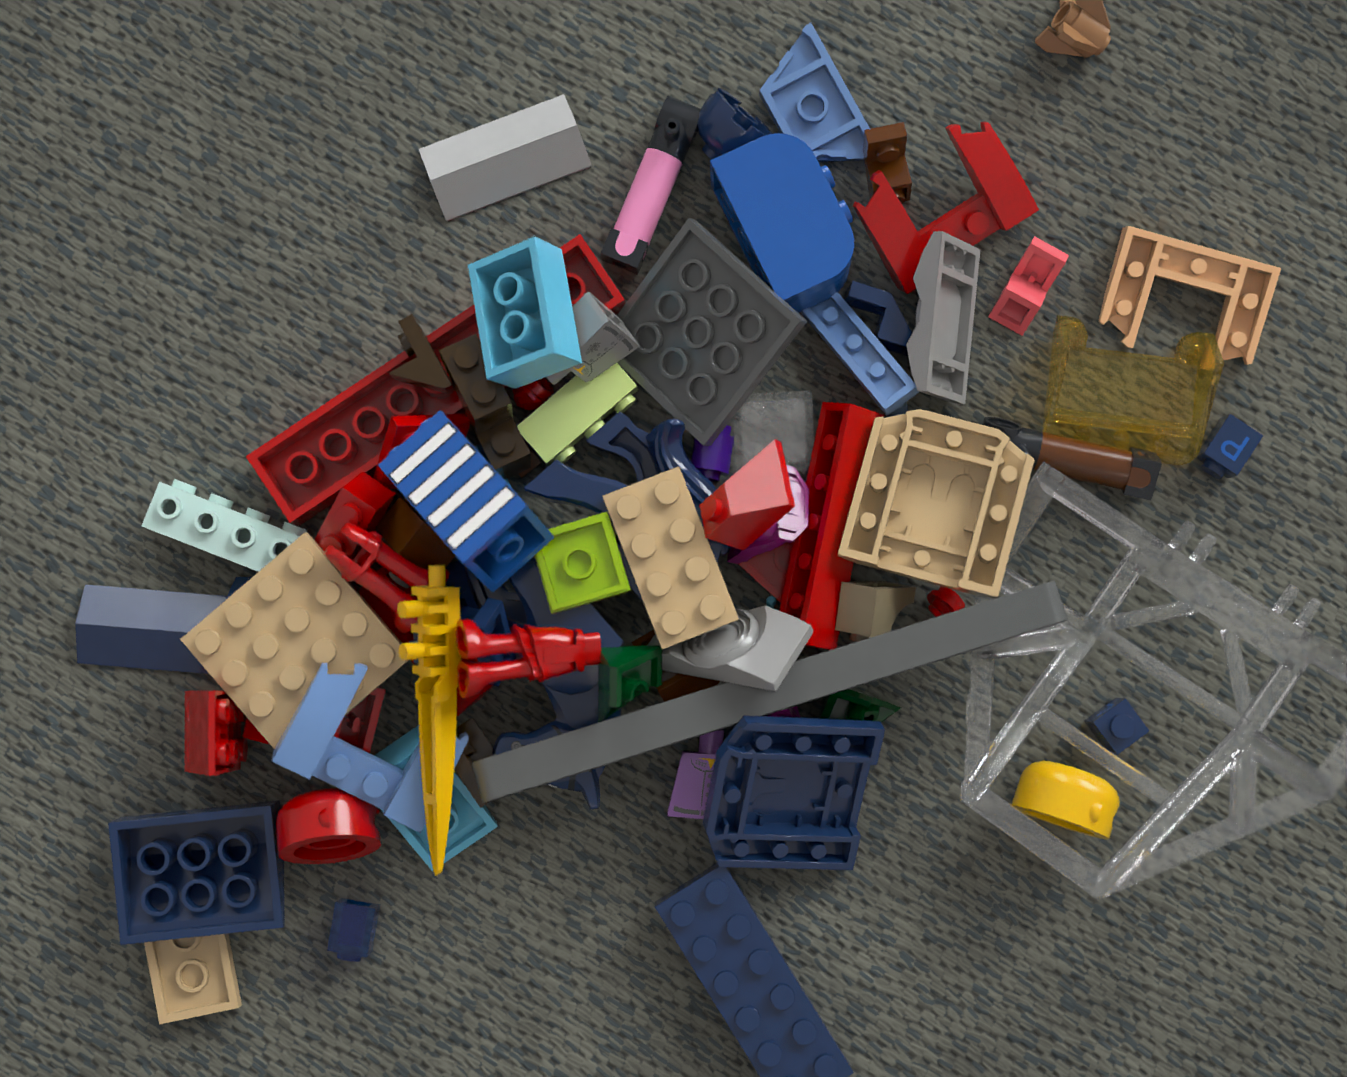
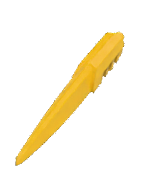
(436, 694)

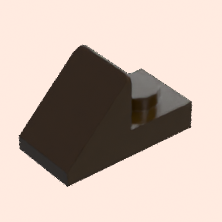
(426, 368)

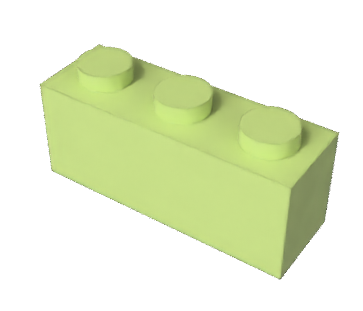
(576, 412)

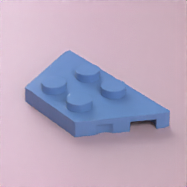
(813, 102)

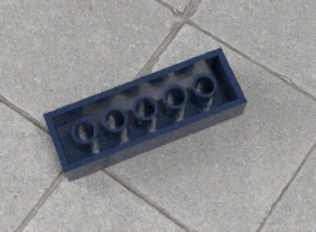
(749, 978)

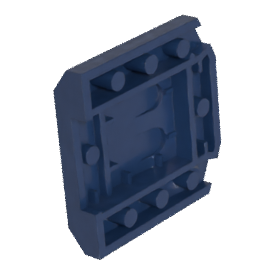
(790, 792)

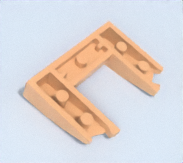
(1243, 281)

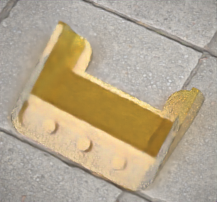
(1132, 396)

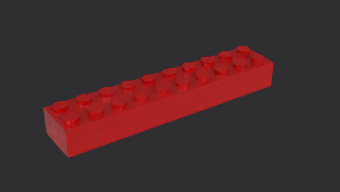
(345, 435)

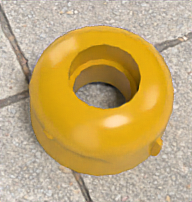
(1067, 798)

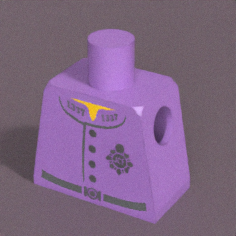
(694, 778)

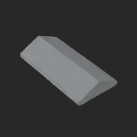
(505, 157)

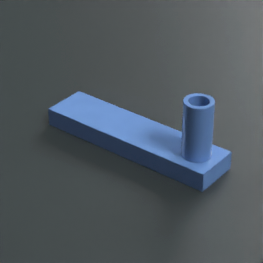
(862, 354)

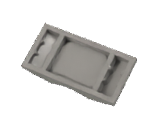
(944, 317)
(746, 652)

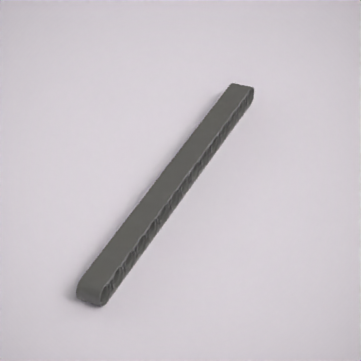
(805, 682)

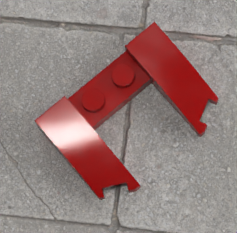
(999, 204)

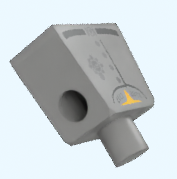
(601, 339)

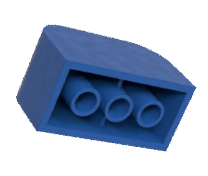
(786, 217)

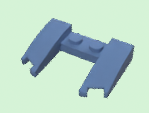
(313, 751)

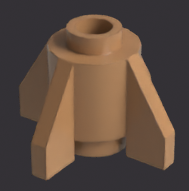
(1080, 29)

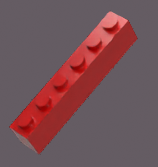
(814, 565)

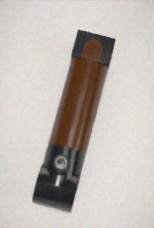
(1129, 470)

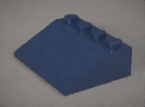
(197, 872)

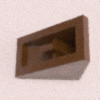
(413, 536)

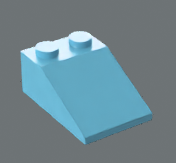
(467, 819)

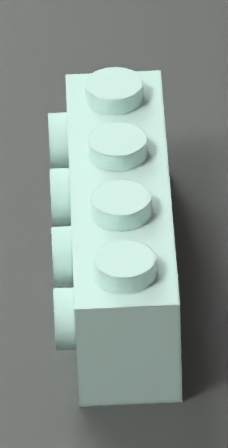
(216, 527)

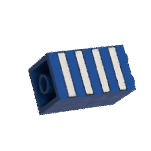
(465, 501)

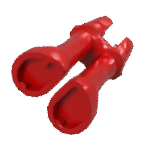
(377, 551)

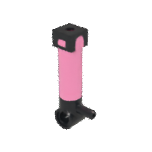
(652, 185)

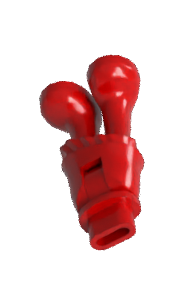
(542, 652)

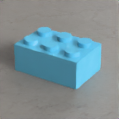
(524, 313)

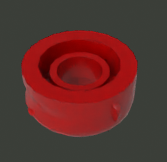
(326, 827)

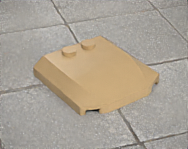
(937, 501)

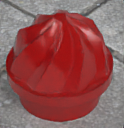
(533, 394)

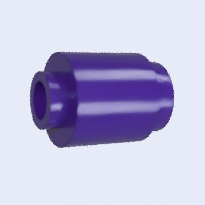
(714, 459)

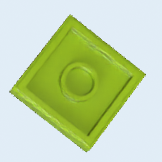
(582, 564)

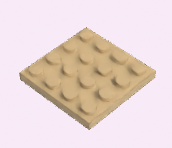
(281, 629)

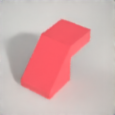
(1028, 286)

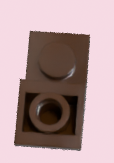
(885, 151)

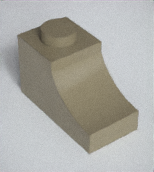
(871, 607)

